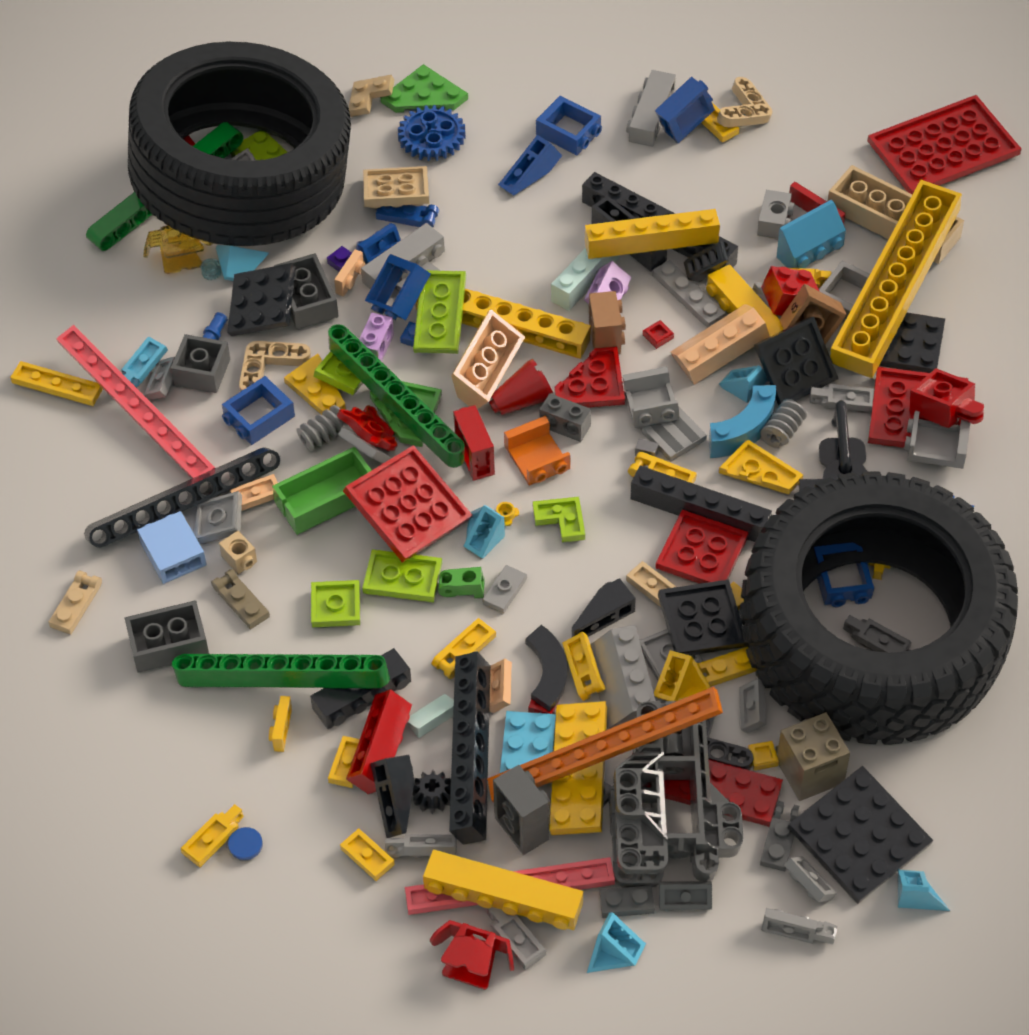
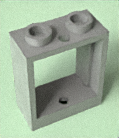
(848, 273)

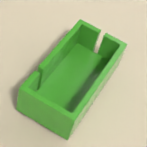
(318, 491)

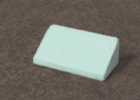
(431, 715)

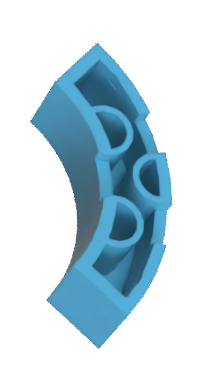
(730, 434)

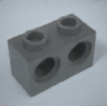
(566, 417)

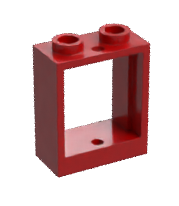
(478, 445)

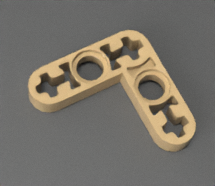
(757, 111)
(261, 358)

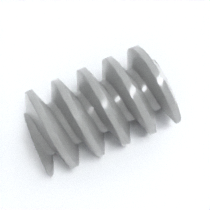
(783, 423)
(320, 428)

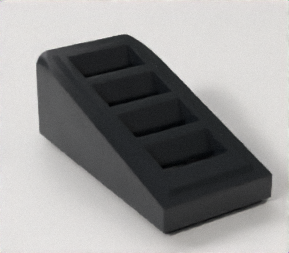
(693, 264)

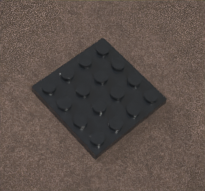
(860, 834)

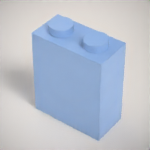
(171, 547)

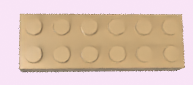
(880, 205)

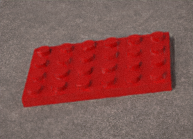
(944, 144)

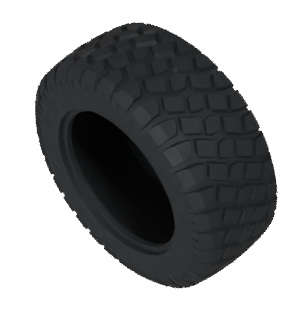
(901, 527)

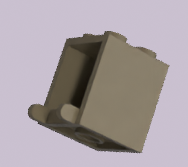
(812, 756)

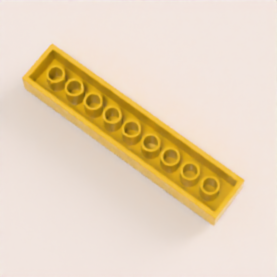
(895, 279)

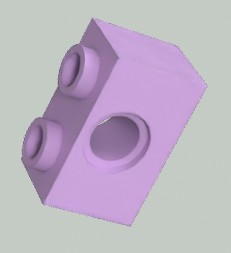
(610, 278)

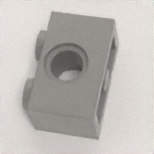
(774, 213)

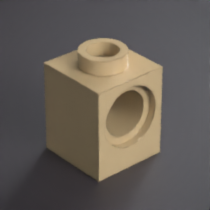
(238, 552)

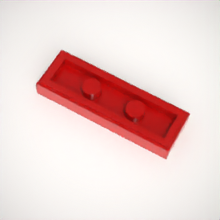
(808, 200)

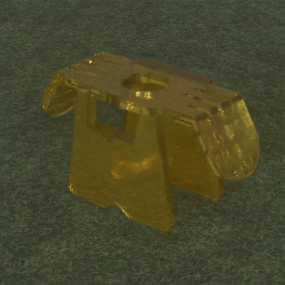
(176, 248)

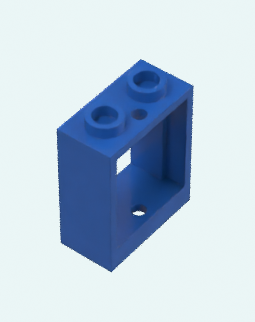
(562, 107)
(685, 109)
(387, 281)
(271, 393)
(838, 596)

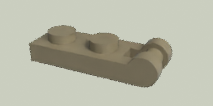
(240, 599)

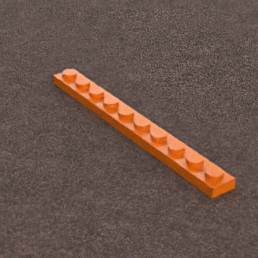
(621, 738)

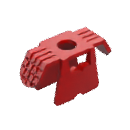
(469, 957)

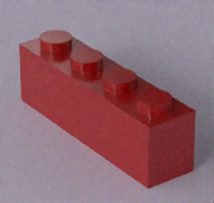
(379, 737)

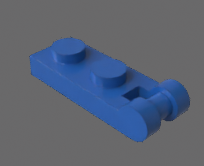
(408, 214)

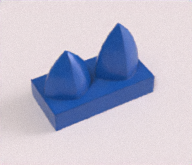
(378, 242)

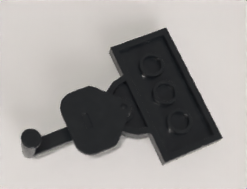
(839, 454)

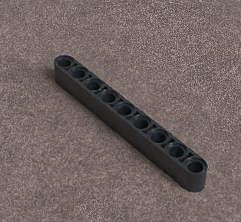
(171, 496)

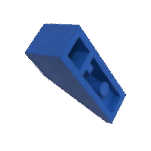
(532, 165)

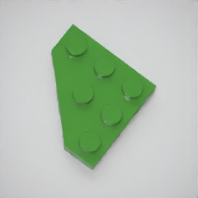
(422, 89)
(429, 395)

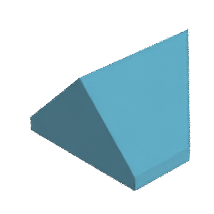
(238, 260)
(741, 381)
(484, 531)
(917, 893)
(615, 946)

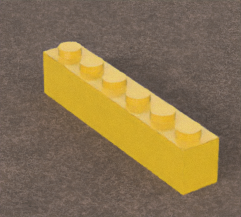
(652, 233)
(734, 292)
(503, 890)

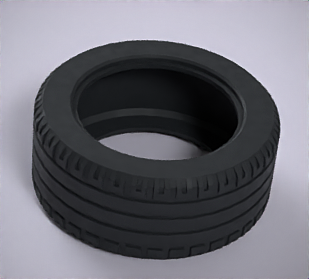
(234, 198)

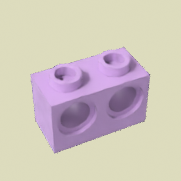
(378, 334)

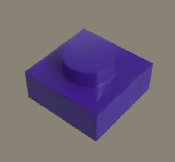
(338, 258)

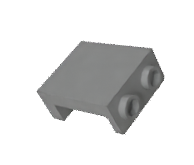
(650, 397)
(936, 443)

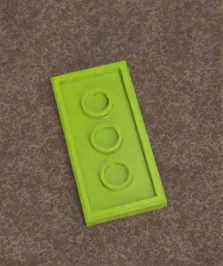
(440, 313)

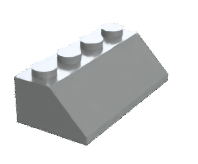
(623, 674)

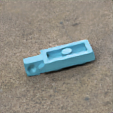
(143, 361)

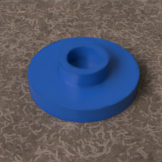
(245, 843)

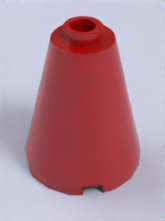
(521, 390)

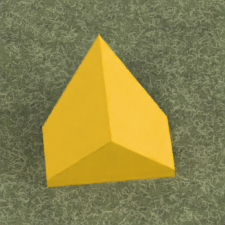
(680, 678)

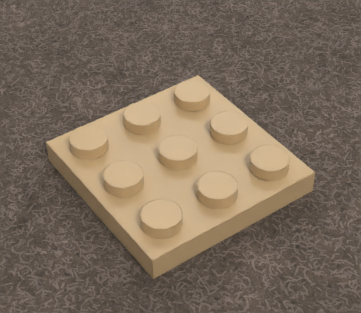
(395, 187)

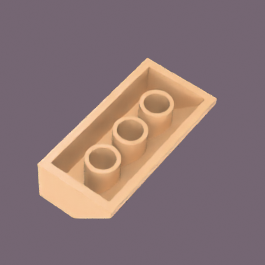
(720, 343)
(485, 360)

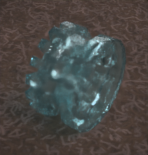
(212, 273)

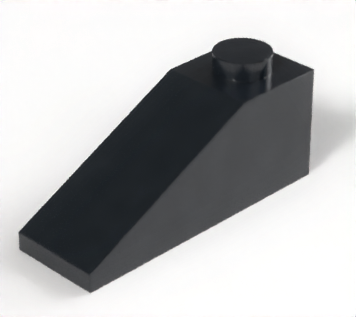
(607, 606)
(394, 791)

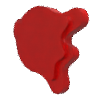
(369, 427)

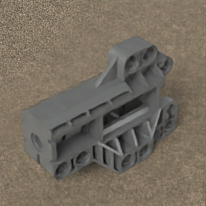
(646, 843)

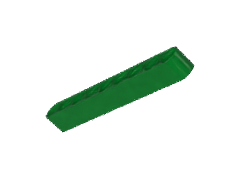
(132, 212)
(396, 396)
(281, 670)

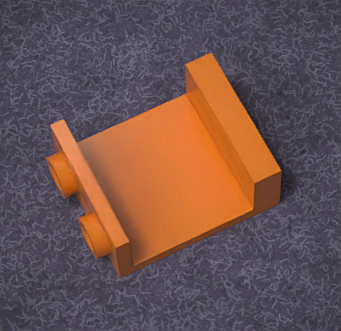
(536, 451)

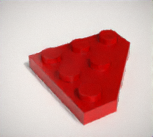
(595, 381)

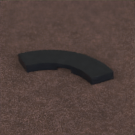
(553, 665)

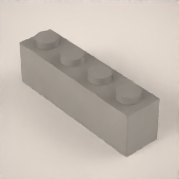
(645, 123)
(417, 247)

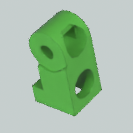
(462, 582)

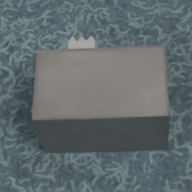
(647, 447)

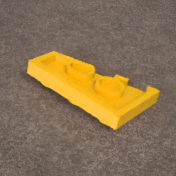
(313, 390)
(760, 468)

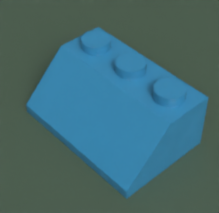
(811, 236)

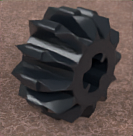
(424, 795)

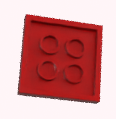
(701, 549)

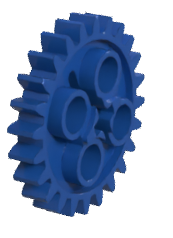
(431, 133)

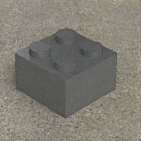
(200, 363)

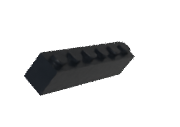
(677, 495)

